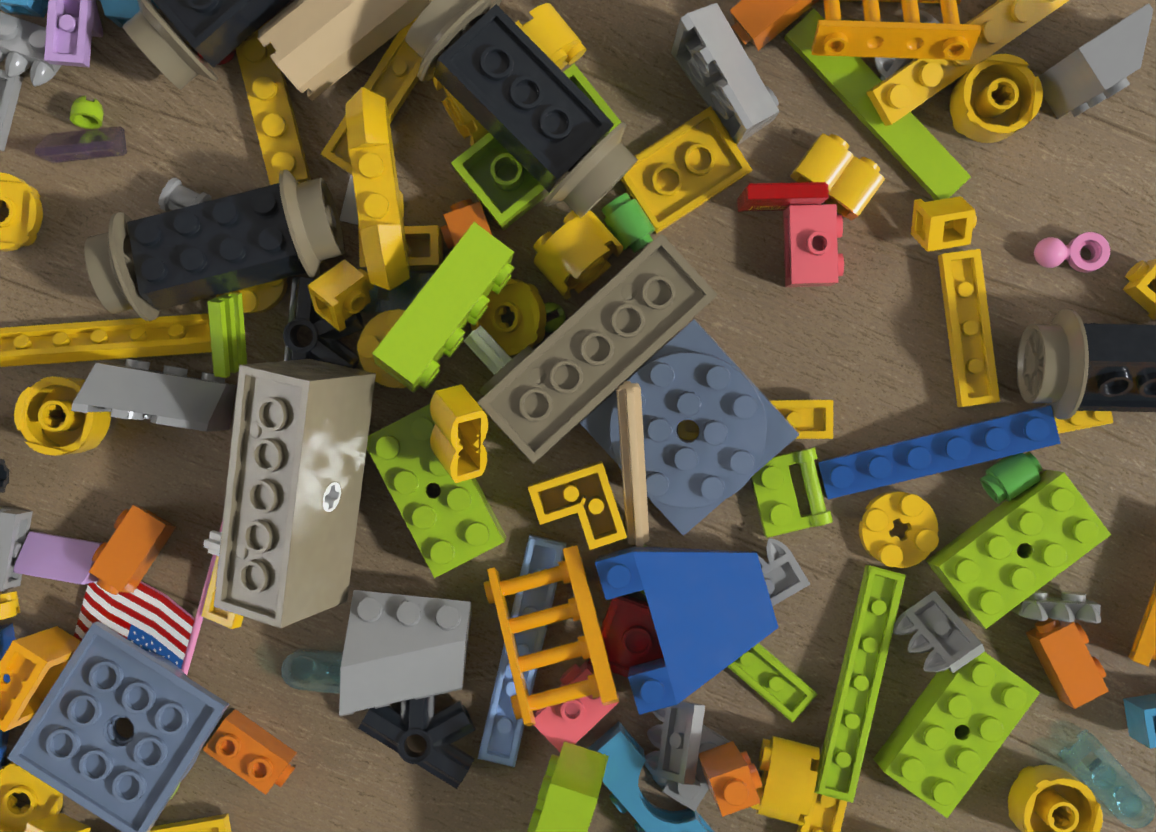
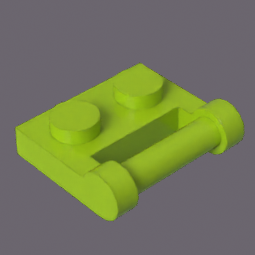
(777, 496)

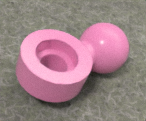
(1052, 252)

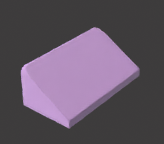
(57, 558)

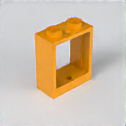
(33, 669)

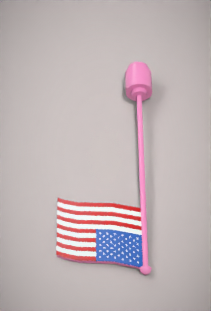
(146, 619)

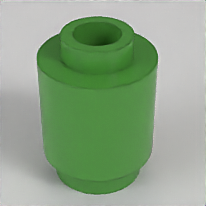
(628, 223)
(1011, 476)

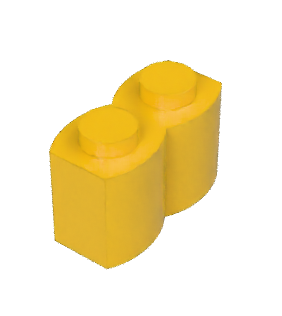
(849, 178)
(458, 433)

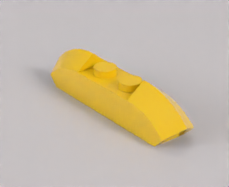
(376, 189)

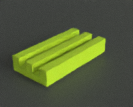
(227, 333)

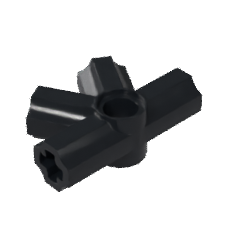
(325, 341)
(438, 730)

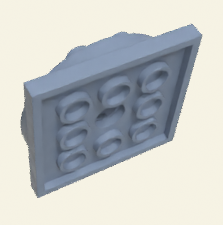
(735, 421)
(76, 740)

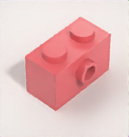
(812, 245)
(573, 718)

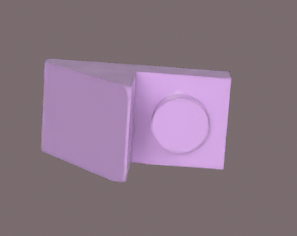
(70, 32)

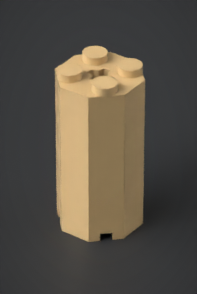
(328, 38)

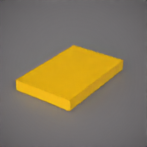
(685, 169)

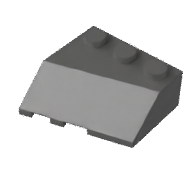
(1098, 66)
(723, 72)
(163, 397)
(402, 649)

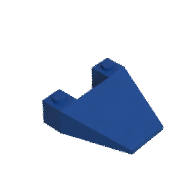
(703, 608)

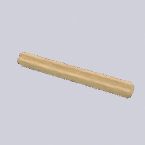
(633, 462)

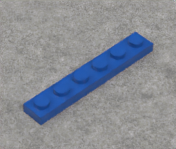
(939, 452)

